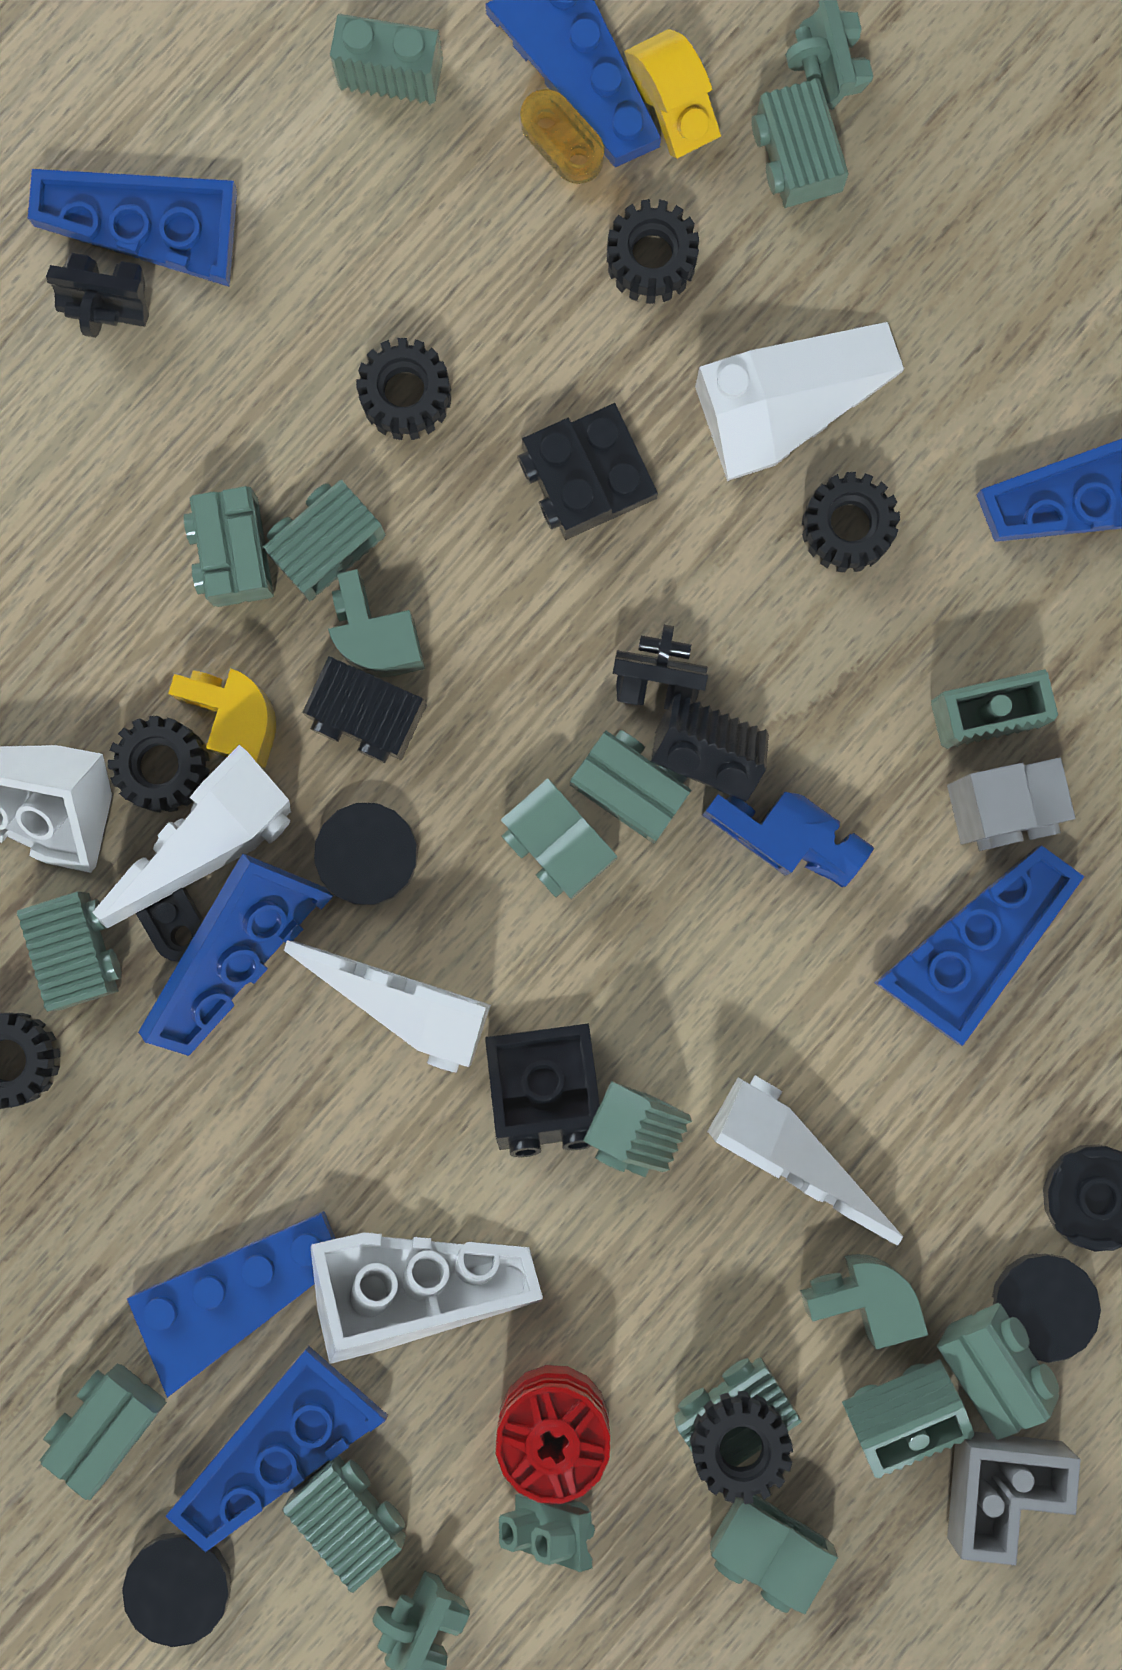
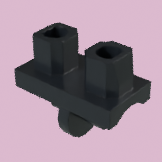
(98, 297)
(636, 670)

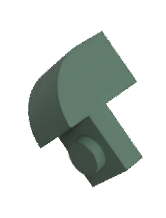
(375, 645)
(880, 1293)

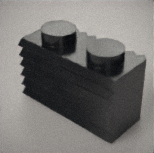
(363, 709)
(711, 747)

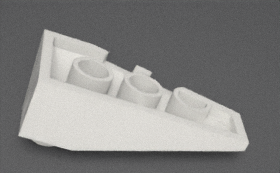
(785, 393)
(55, 803)
(229, 817)
(420, 1014)
(778, 1142)
(399, 1290)

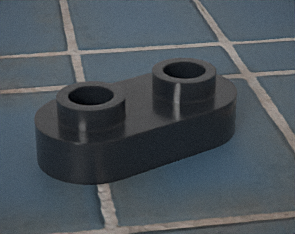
(166, 917)

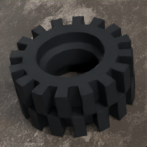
(659, 223)
(397, 360)
(863, 495)
(128, 760)
(39, 1059)
(746, 1480)

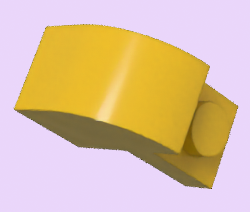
(677, 87)
(242, 710)

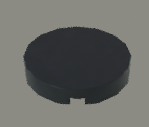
(366, 854)
(1086, 1197)
(1052, 1302)
(176, 1590)

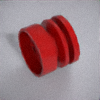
(565, 1405)

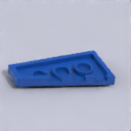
(581, 62)
(150, 218)
(1058, 498)
(240, 932)
(977, 952)
(219, 1303)
(288, 1436)

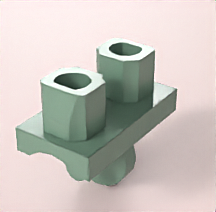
(825, 52)
(549, 1532)
(415, 1622)

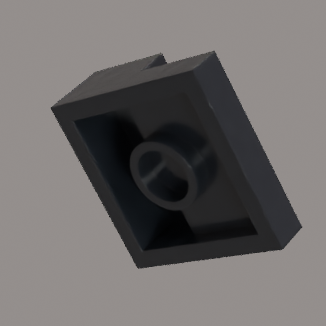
(586, 471)
(542, 1088)

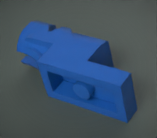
(792, 832)

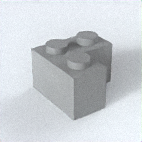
(1011, 799)
(998, 1480)

